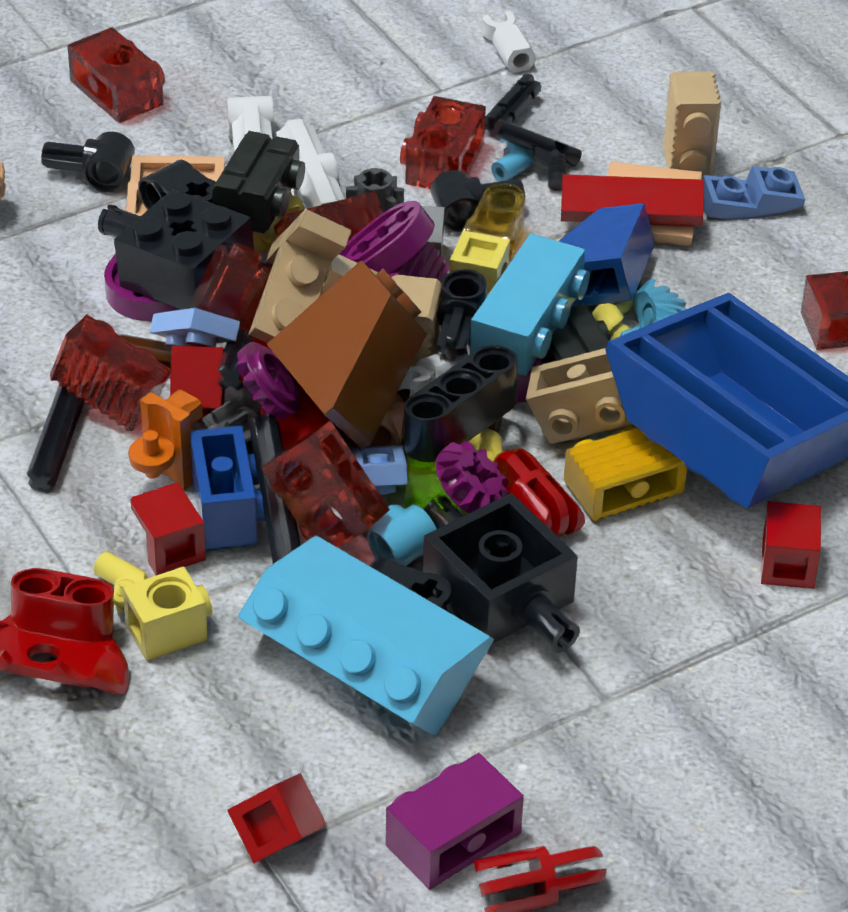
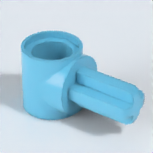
(400, 534)

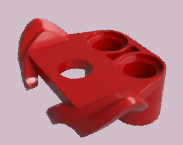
(68, 619)

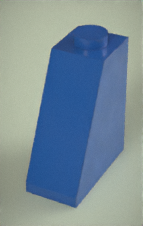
(616, 252)

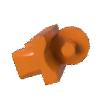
(166, 437)

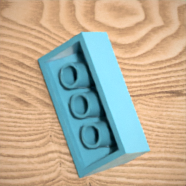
(367, 631)

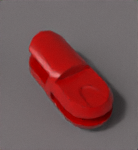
(540, 491)
(541, 876)

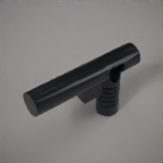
(544, 150)

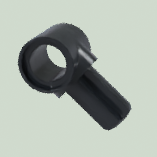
(101, 160)
(460, 196)
(461, 298)

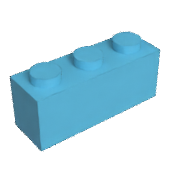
(531, 300)

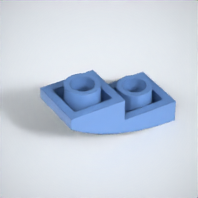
(760, 195)

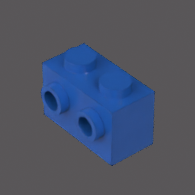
(225, 487)

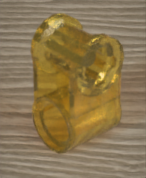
(500, 215)

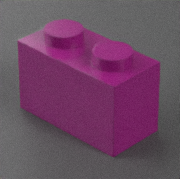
(453, 820)

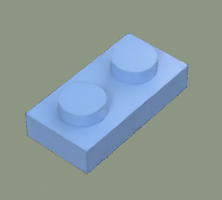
(194, 328)
(383, 466)

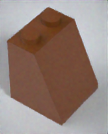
(353, 349)

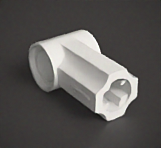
(249, 114)

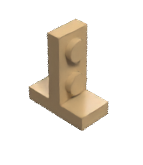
(298, 271)

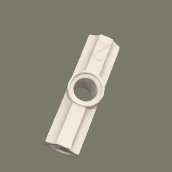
(321, 170)

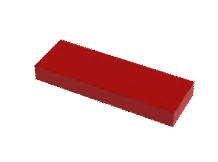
(666, 199)

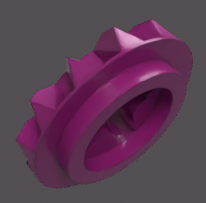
(268, 380)
(467, 489)

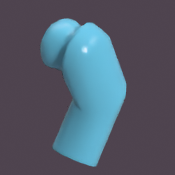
(513, 163)

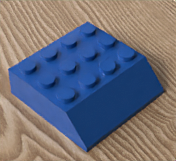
(733, 398)

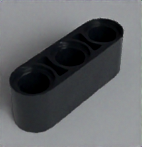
(460, 402)

